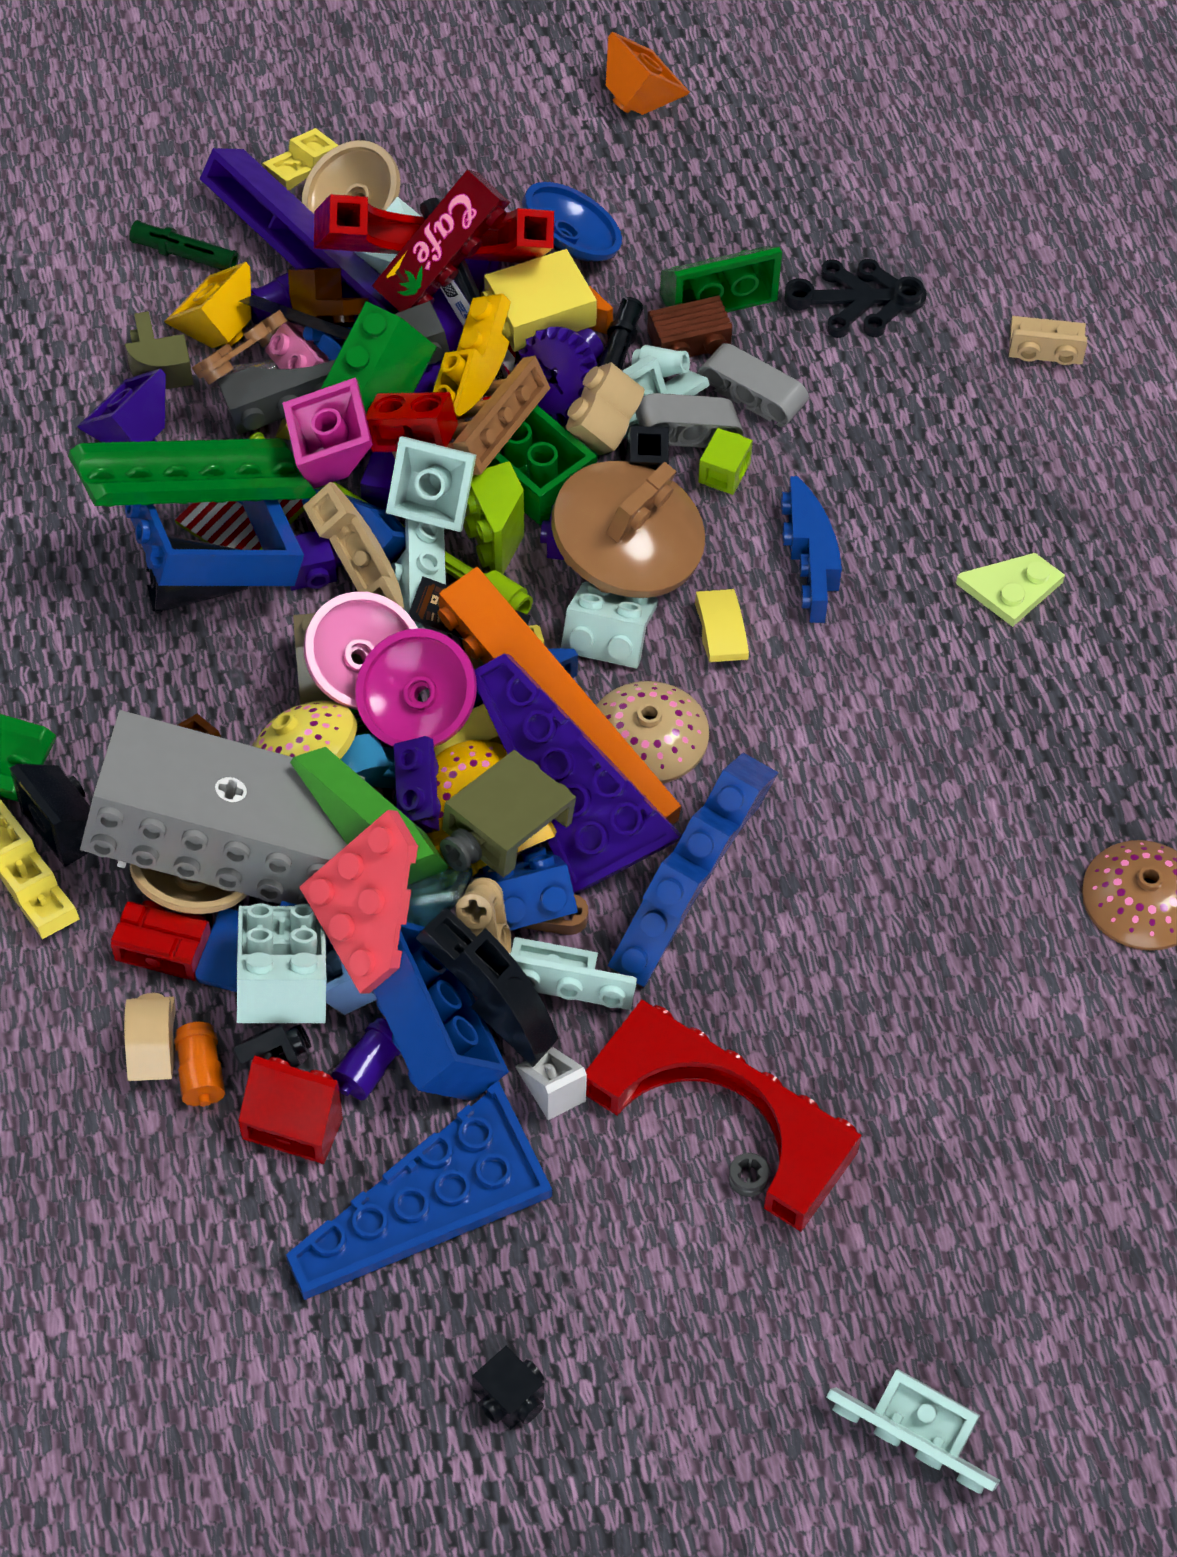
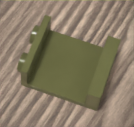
(508, 808)

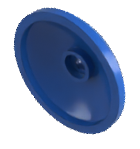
(579, 221)

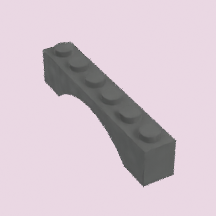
(257, 393)

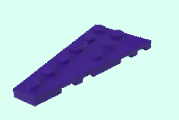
(611, 817)

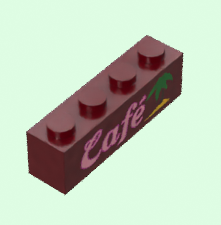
(442, 242)

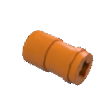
(199, 1065)

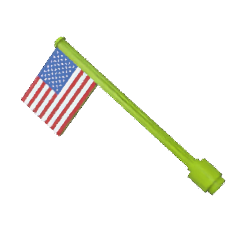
(230, 527)

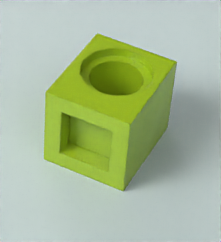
(725, 461)

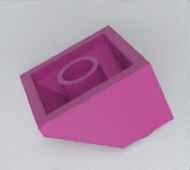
(328, 432)

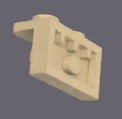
(1047, 340)

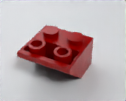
(290, 1109)

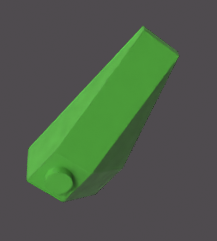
(356, 805)

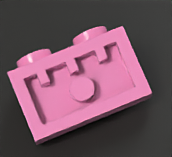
(291, 350)

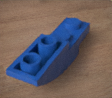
(813, 544)

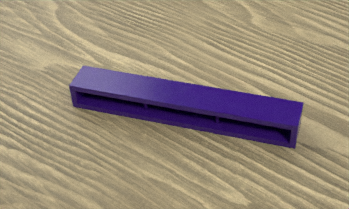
(284, 221)

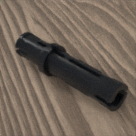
(622, 332)

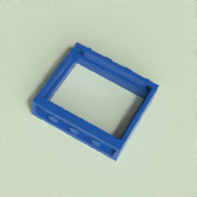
(273, 566)

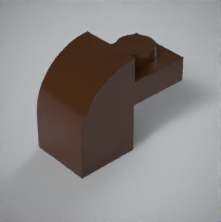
(319, 294)

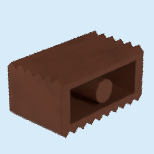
(691, 326)

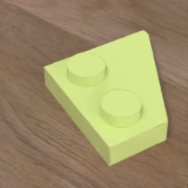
(1012, 586)

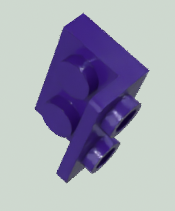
(417, 782)

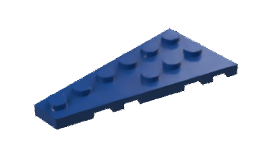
(438, 1191)

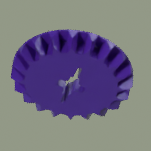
(573, 358)

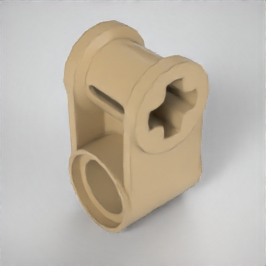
(484, 908)

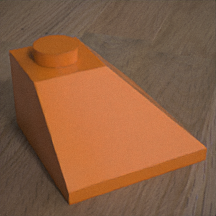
(639, 77)

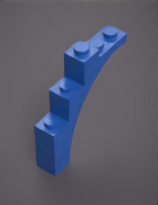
(690, 865)

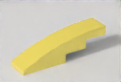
(31, 879)

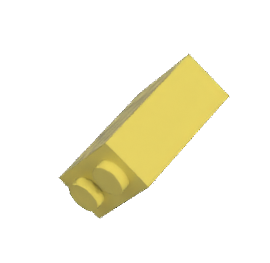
(543, 295)

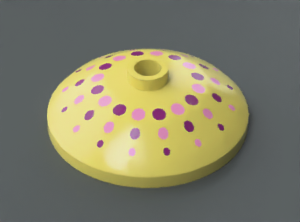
(310, 728)

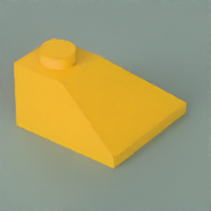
(213, 309)

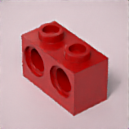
(412, 415)

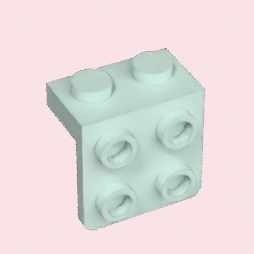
(607, 625)

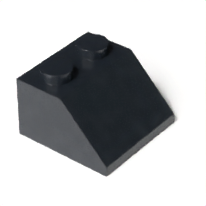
(53, 807)

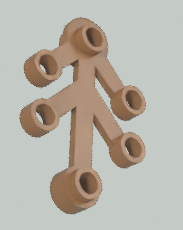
(218, 362)

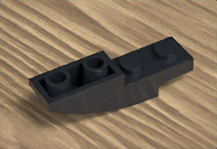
(502, 988)

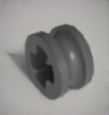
(460, 850)
(746, 1188)

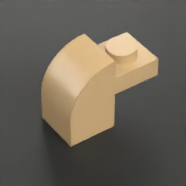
(149, 1037)

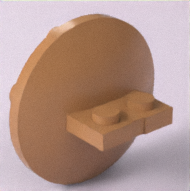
(628, 528)

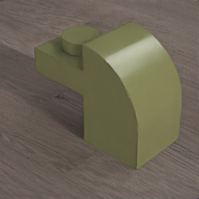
(150, 354)

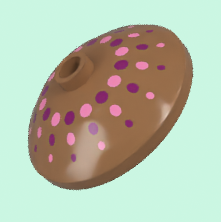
(1127, 905)

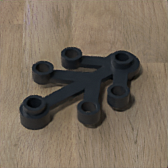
(858, 295)

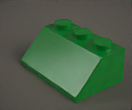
(738, 278)
(382, 355)

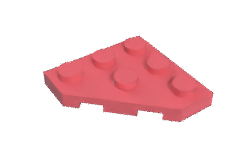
(365, 899)

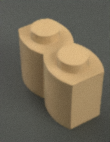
(604, 408)

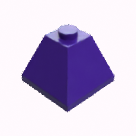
(131, 411)

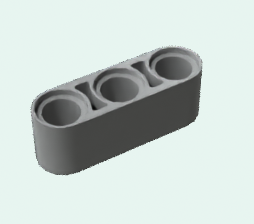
(754, 383)
(689, 418)

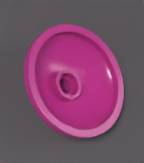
(397, 674)

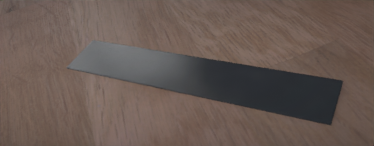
(297, 316)

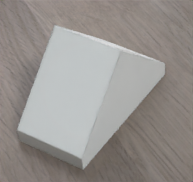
(555, 1082)

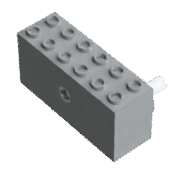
(207, 811)

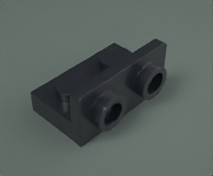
(274, 1040)

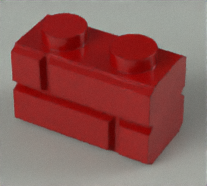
(160, 939)

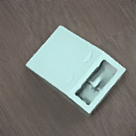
(280, 965)

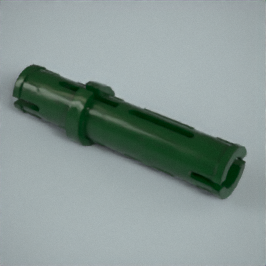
(168, 242)

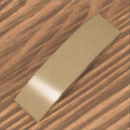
(354, 543)

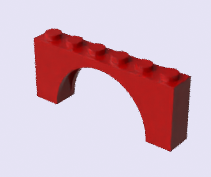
(355, 225)
(659, 1050)

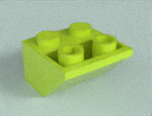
(496, 515)

